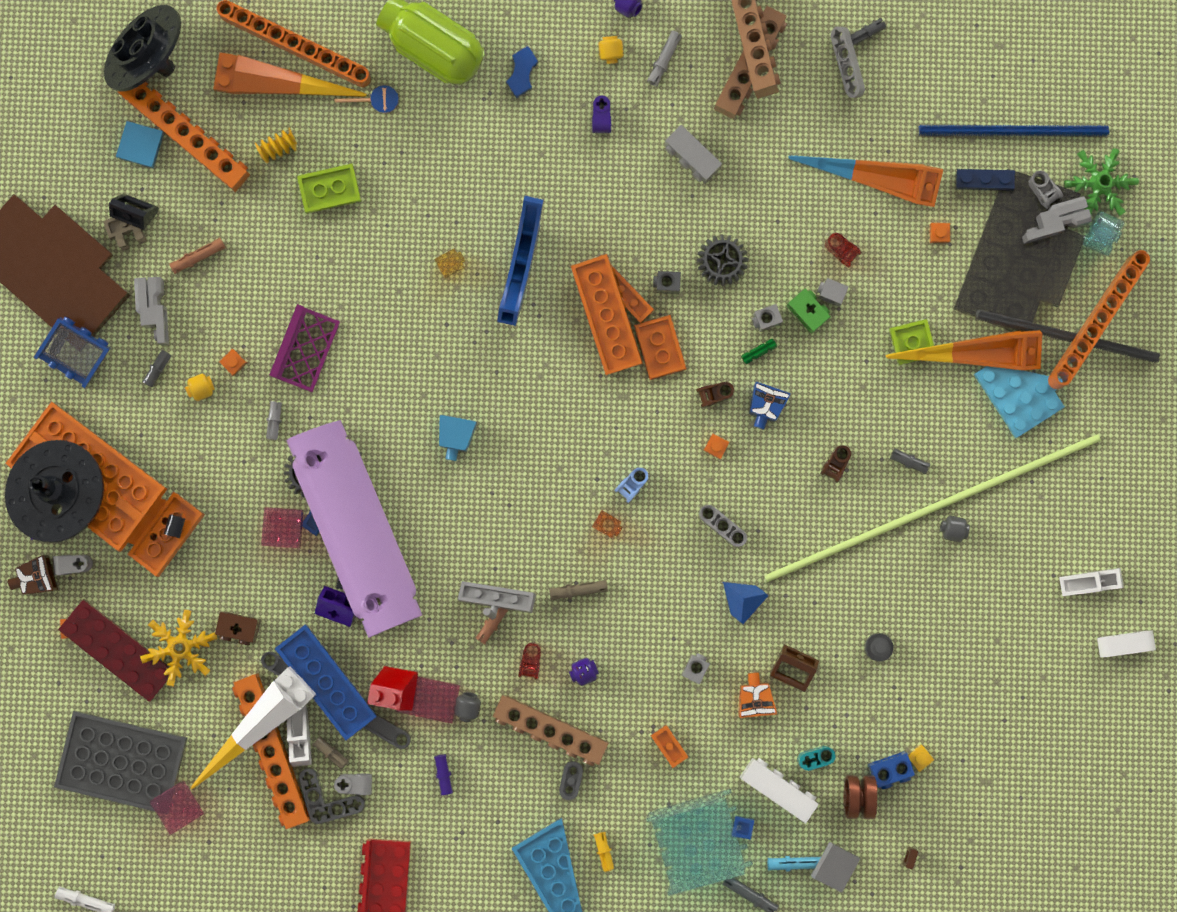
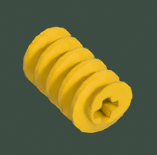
(277, 146)

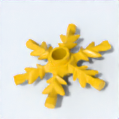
(185, 653)

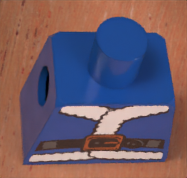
(766, 403)

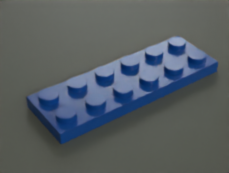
(322, 674)

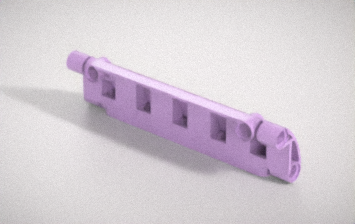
(354, 528)

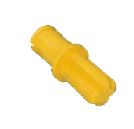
(604, 851)

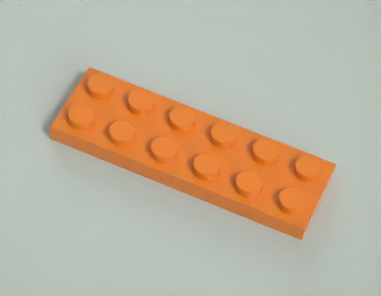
(606, 314)

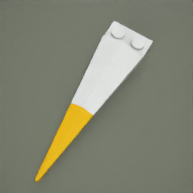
(277, 704)

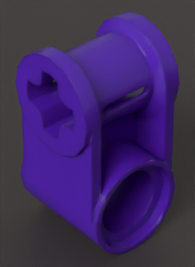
(601, 117)

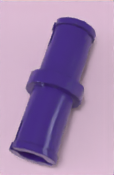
(443, 774)

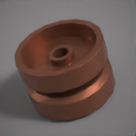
(860, 797)

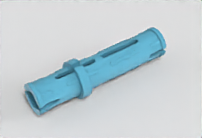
(792, 863)

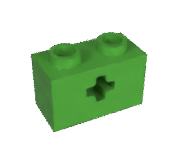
(813, 319)

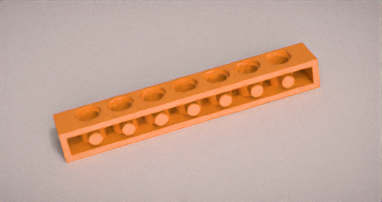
(233, 178)
(288, 818)

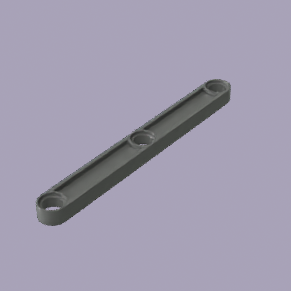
(378, 726)

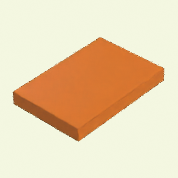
(660, 347)

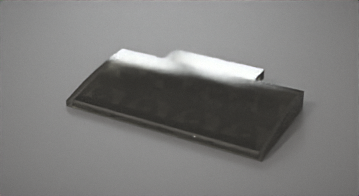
(1013, 275)

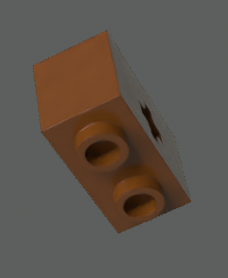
(226, 631)

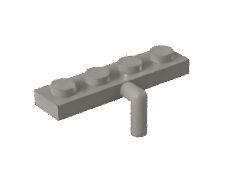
(496, 598)

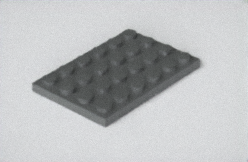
(118, 760)

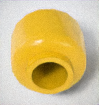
(611, 49)
(200, 387)

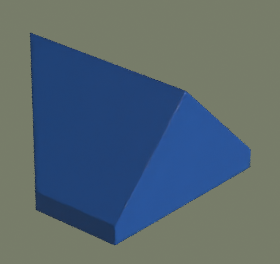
(743, 599)

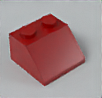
(393, 689)

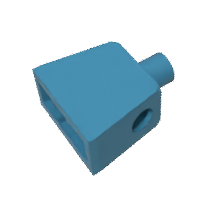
(455, 435)

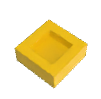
(920, 758)

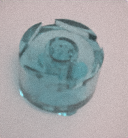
(1103, 232)

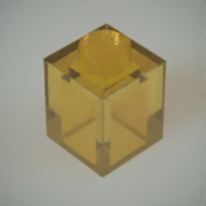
(450, 263)

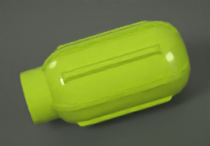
(432, 40)

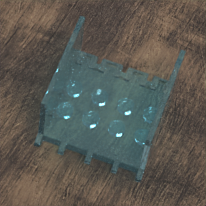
(699, 842)

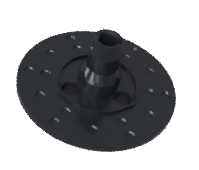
(143, 49)
(42, 485)

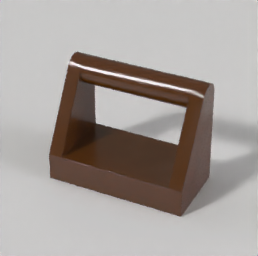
(798, 660)

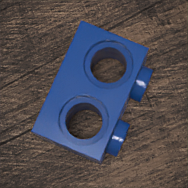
(890, 764)

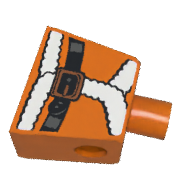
(755, 698)

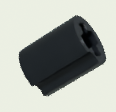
(174, 526)

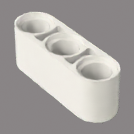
(1126, 643)

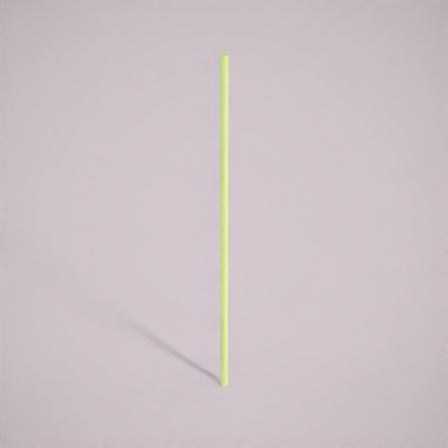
(932, 508)

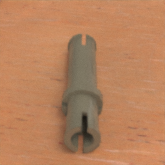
(576, 590)

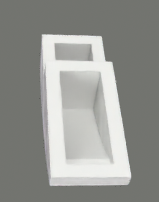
(1091, 582)
(299, 738)

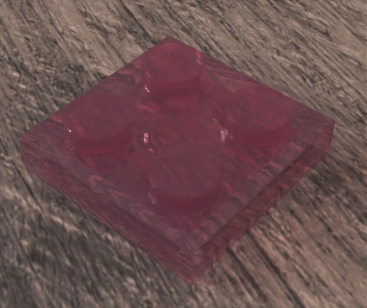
(282, 527)
(176, 807)

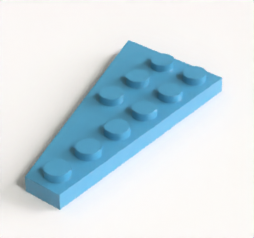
(550, 868)

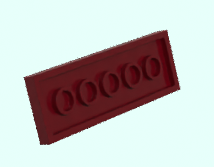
(114, 649)

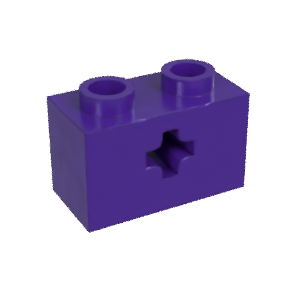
(334, 606)

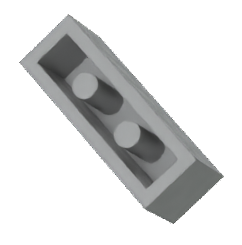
(692, 154)

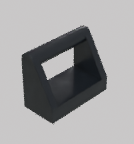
(131, 215)

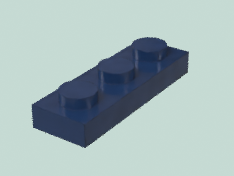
(985, 179)

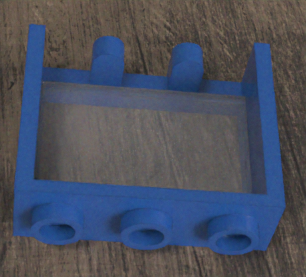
(73, 351)

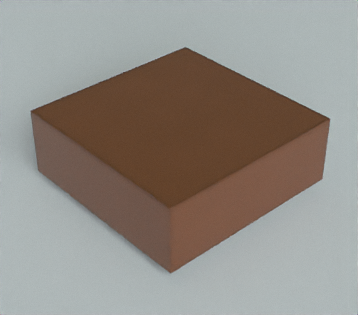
(910, 858)

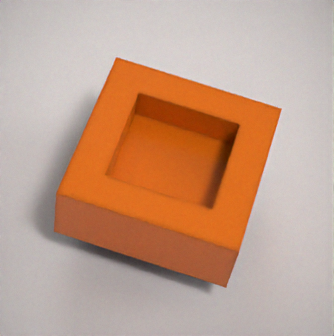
(939, 232)
(233, 362)
(716, 446)

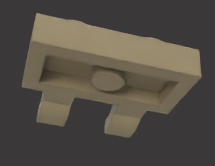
(117, 229)

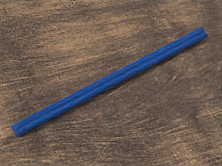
(1014, 130)

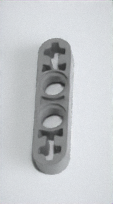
(845, 63)

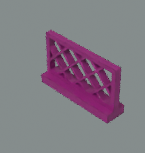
(288, 343)

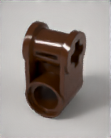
(714, 394)
(836, 464)

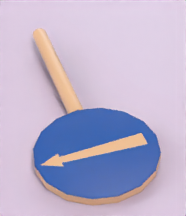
(383, 99)

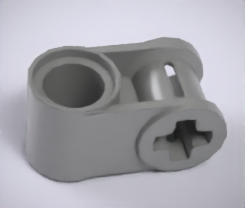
(1046, 189)
(70, 564)
(358, 784)

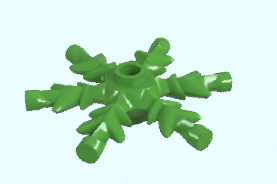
(1101, 182)

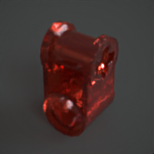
(843, 250)
(530, 662)

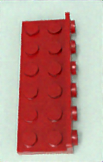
(384, 875)

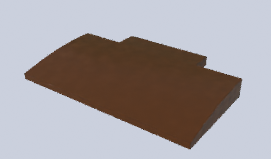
(56, 267)

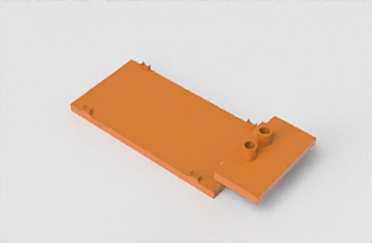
(131, 497)

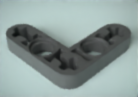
(320, 804)

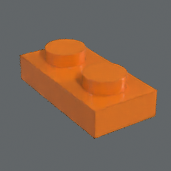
(669, 746)

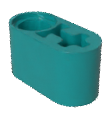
(813, 763)

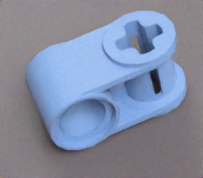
(631, 485)

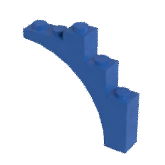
(521, 261)

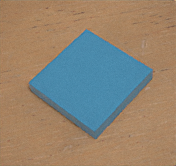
(139, 144)

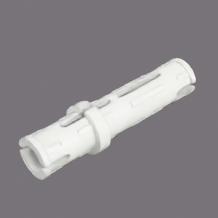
(83, 900)

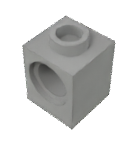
(832, 292)
(775, 316)
(696, 677)

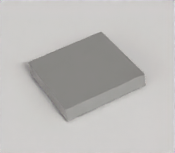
(835, 867)

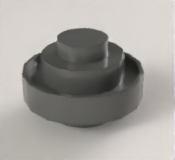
(878, 647)

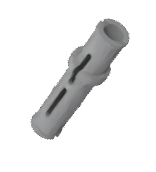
(660, 65)

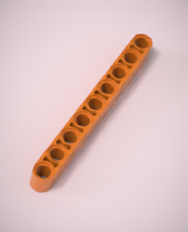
(287, 37)
(1092, 324)

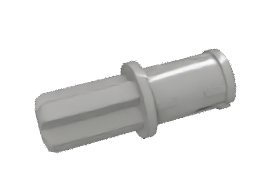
(273, 420)

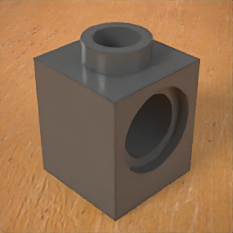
(675, 277)

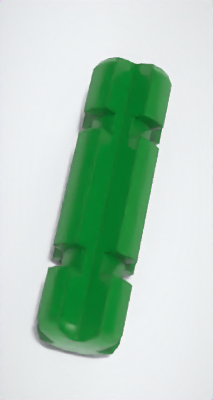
(759, 351)

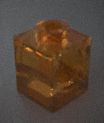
(598, 524)

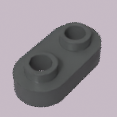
(571, 780)

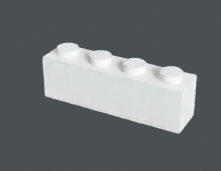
(779, 790)

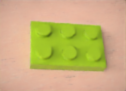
(329, 188)

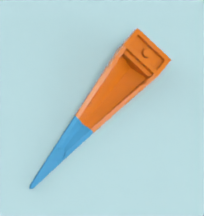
(905, 180)

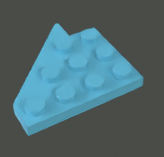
(1019, 397)

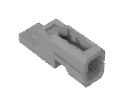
(1058, 216)
(149, 307)

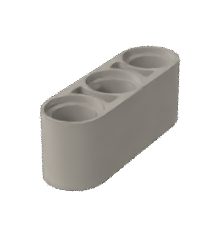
(731, 530)

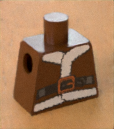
(34, 577)

